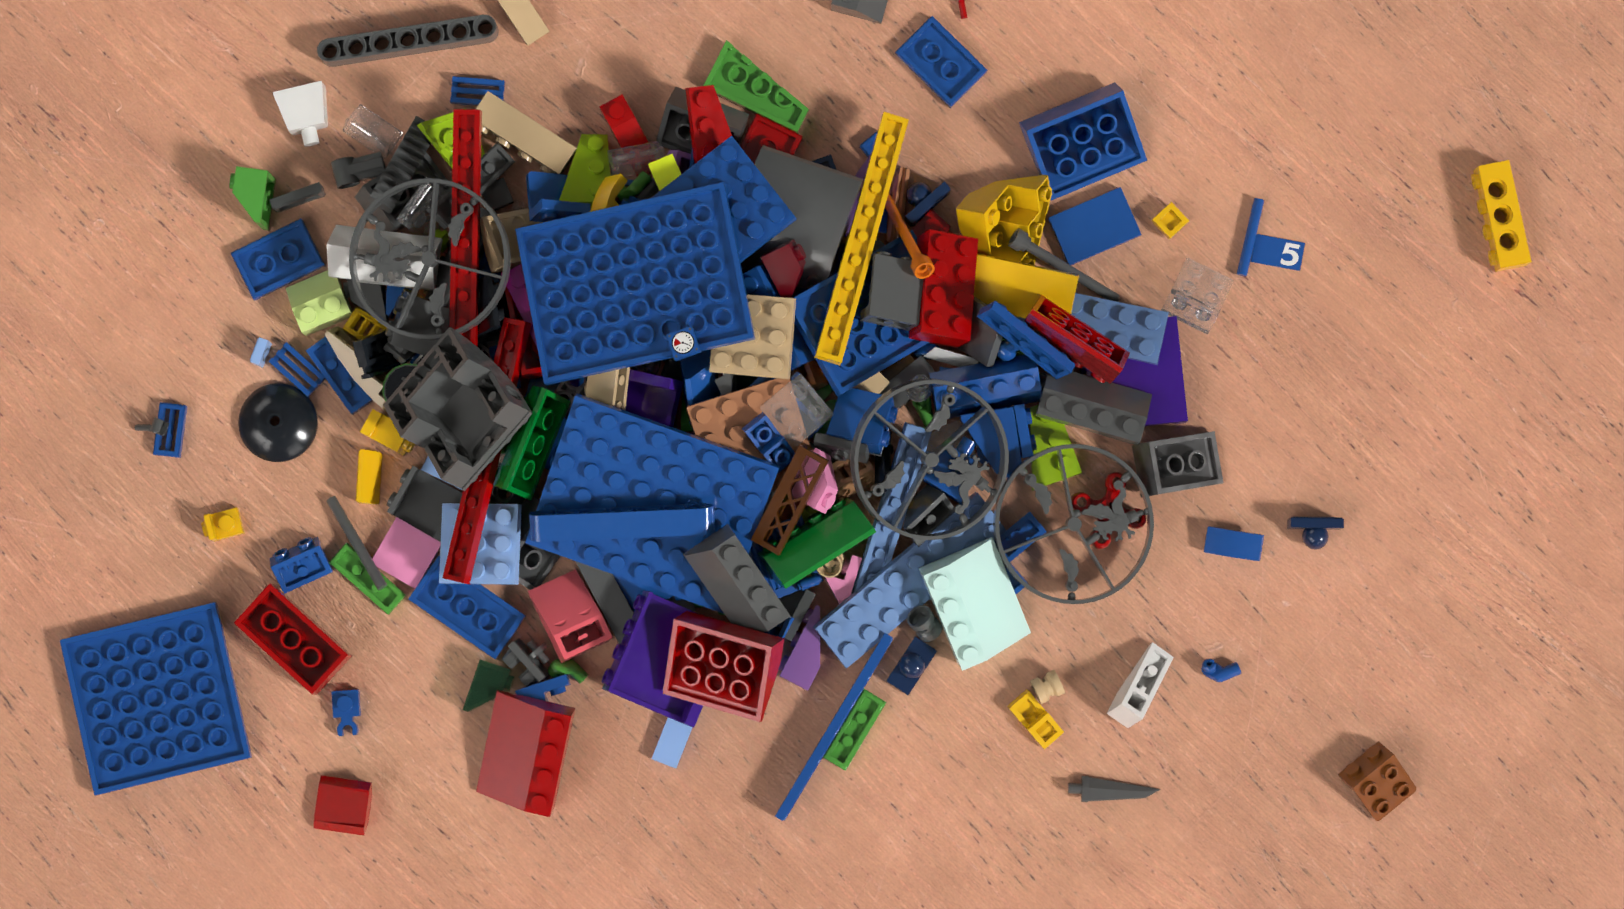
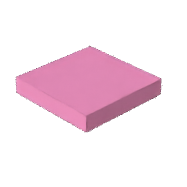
(406, 553)

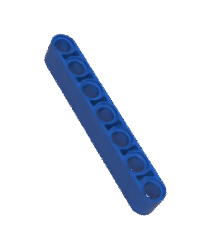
(622, 522)

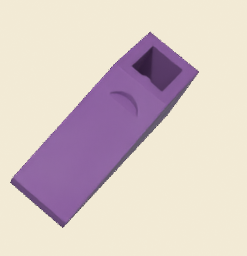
(805, 658)

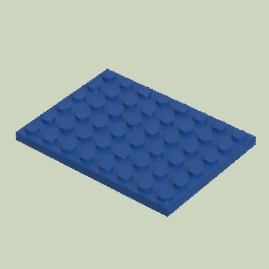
(629, 274)
(632, 461)

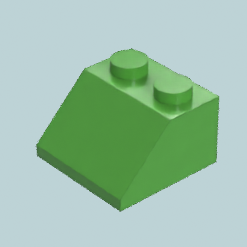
(253, 191)

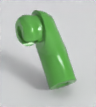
(635, 187)
(924, 410)
(569, 667)

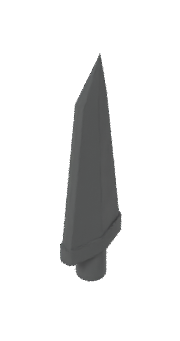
(1100, 790)

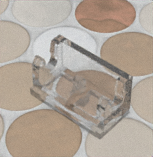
(635, 158)

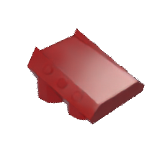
(343, 805)

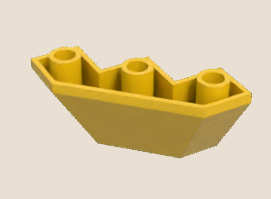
(1001, 209)

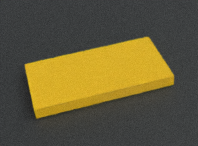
(1021, 284)

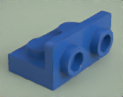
(300, 564)

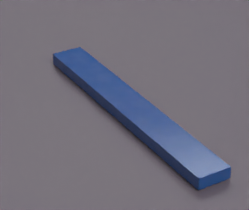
(834, 727)

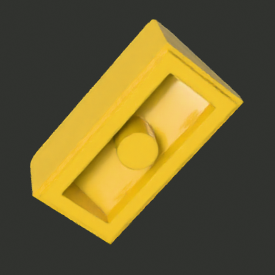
(368, 477)

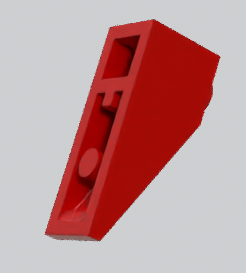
(623, 123)

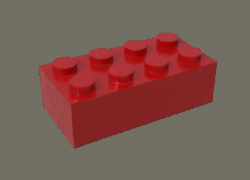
(948, 290)
(292, 639)

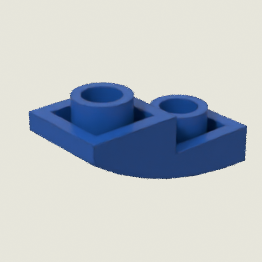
(769, 441)
(1233, 543)

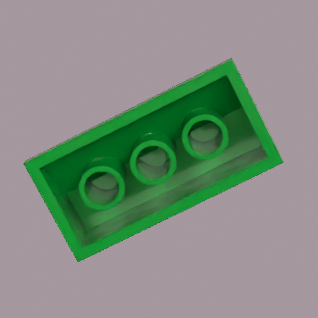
(532, 443)
(817, 542)

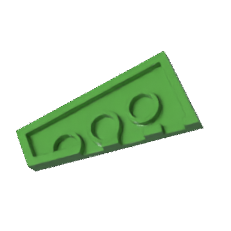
(751, 88)

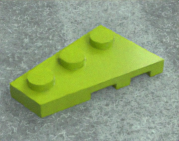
(440, 134)
(587, 169)
(1047, 435)

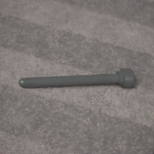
(1022, 242)

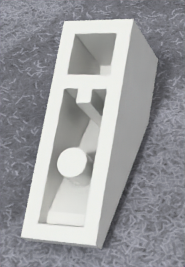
(1140, 686)

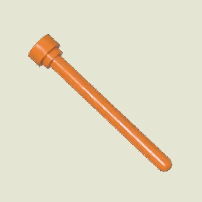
(921, 264)

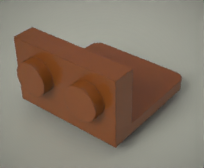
(1378, 781)

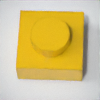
(1170, 220)

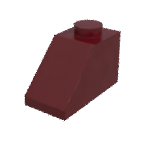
(785, 267)

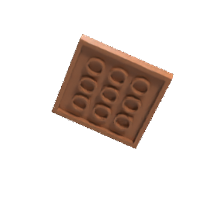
(725, 416)

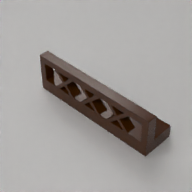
(784, 496)

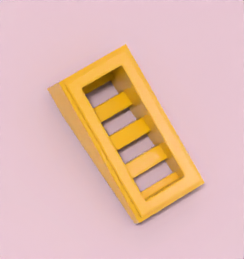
(354, 318)

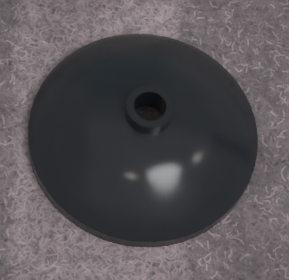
(292, 434)

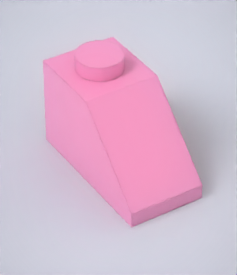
(826, 488)

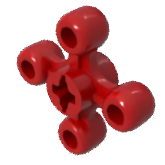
(1110, 495)

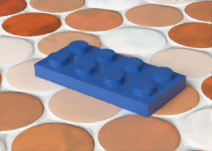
(468, 611)

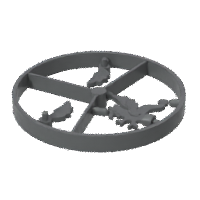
(385, 260)
(969, 475)
(1117, 522)

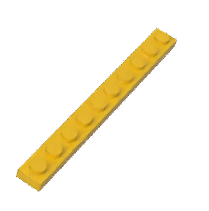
(861, 239)

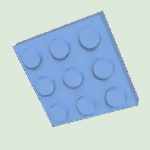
(498, 548)

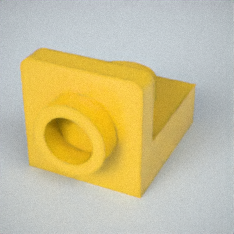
(222, 524)

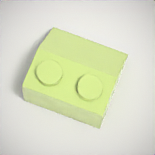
(318, 303)

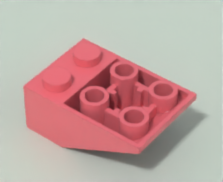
(569, 616)

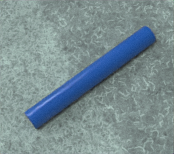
(1250, 237)

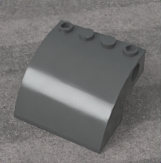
(823, 207)
(457, 408)

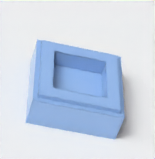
(260, 352)

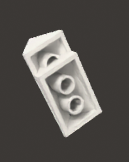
(338, 256)

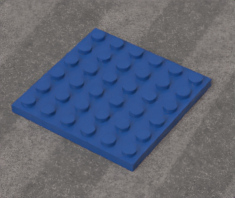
(155, 698)

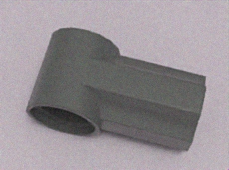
(351, 170)

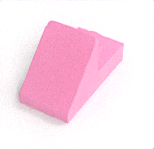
(842, 588)

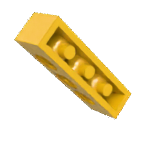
(1507, 202)

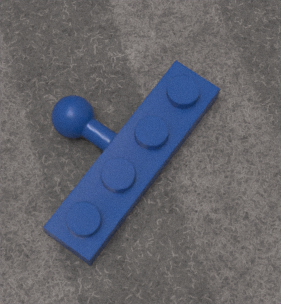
(1022, 338)

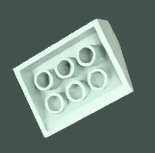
(975, 603)

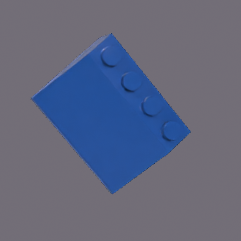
(1084, 140)

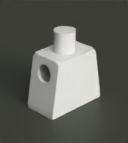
(304, 110)

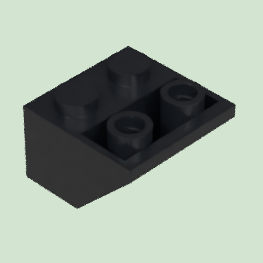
(491, 326)

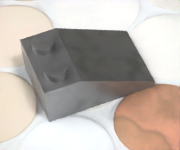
(1178, 463)

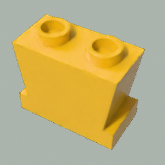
(383, 431)

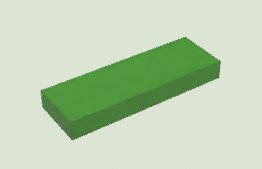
(350, 565)
(854, 729)

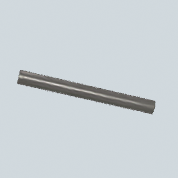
(356, 542)

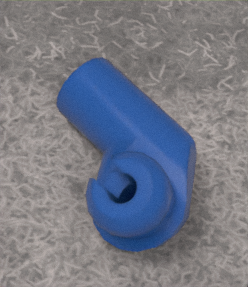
(1219, 673)

